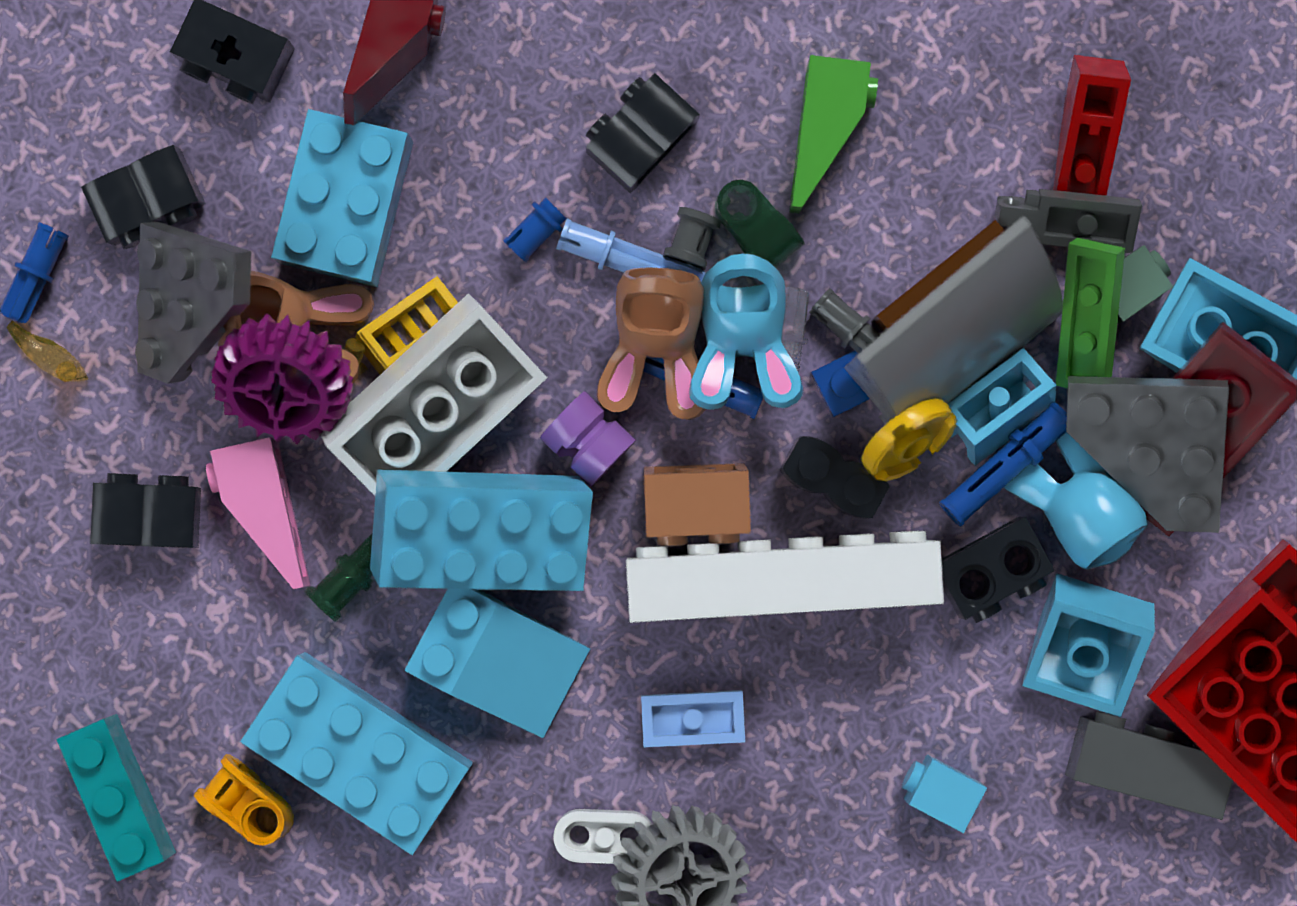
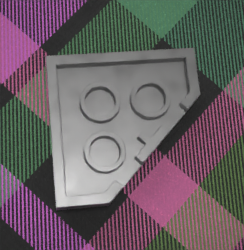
(185, 297)
(1157, 442)

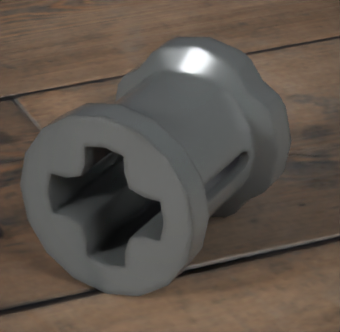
(692, 237)

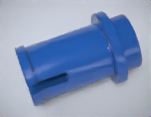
(535, 229)

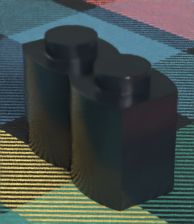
(641, 131)
(144, 192)
(822, 470)
(145, 513)

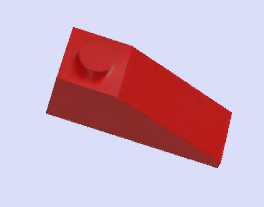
(1091, 124)

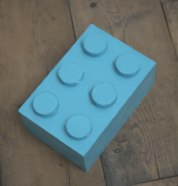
(342, 198)

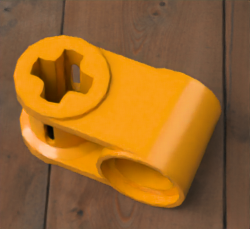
(242, 801)

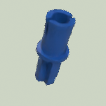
(33, 273)

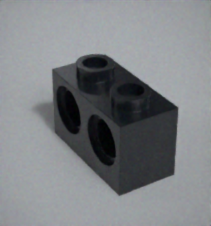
(987, 558)

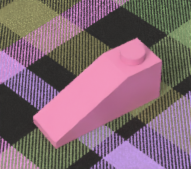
(258, 496)

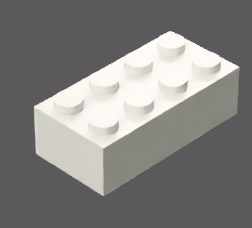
(435, 398)

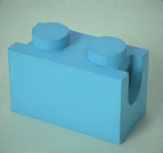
(1001, 404)

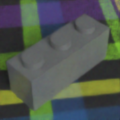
(1147, 765)

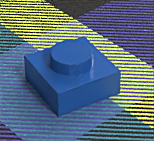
(837, 386)

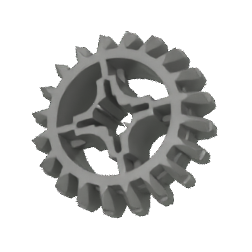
(702, 882)

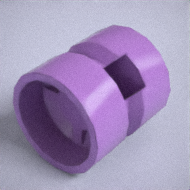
(587, 438)

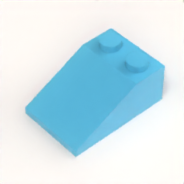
(1205, 300)
(497, 659)

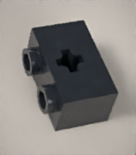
(211, 30)

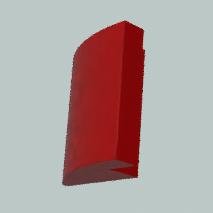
(1238, 686)

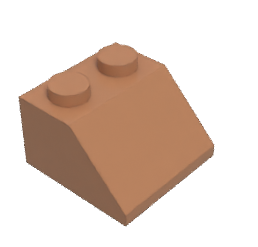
(697, 502)

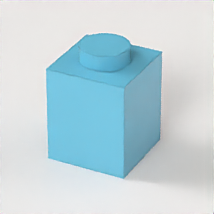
(943, 792)

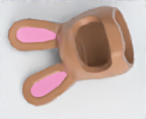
(325, 306)
(657, 319)

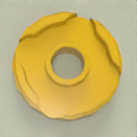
(906, 437)

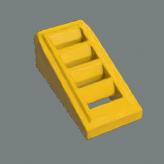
(399, 313)

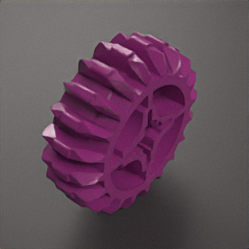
(282, 379)

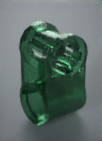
(761, 232)

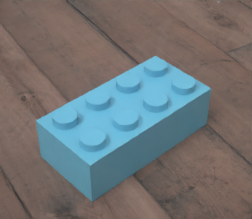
(480, 530)
(356, 752)

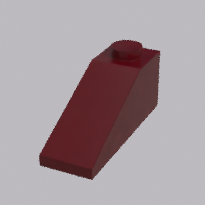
(389, 47)

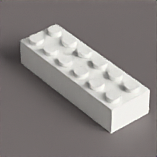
(785, 579)

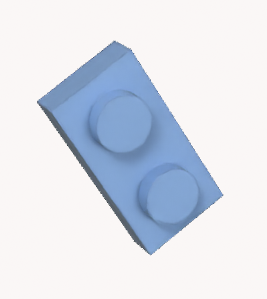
(693, 718)

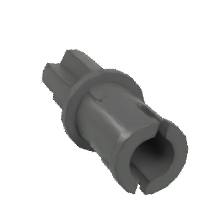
(844, 321)

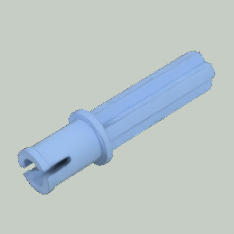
(615, 252)

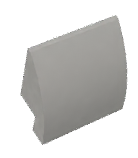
(963, 326)

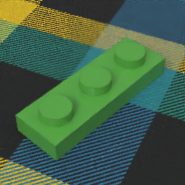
(1089, 310)

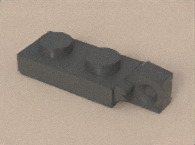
(1064, 216)

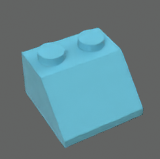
(1089, 645)

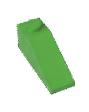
(831, 110)

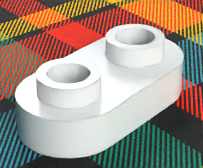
(604, 834)

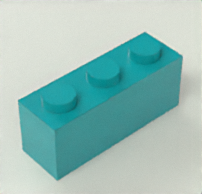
(116, 797)

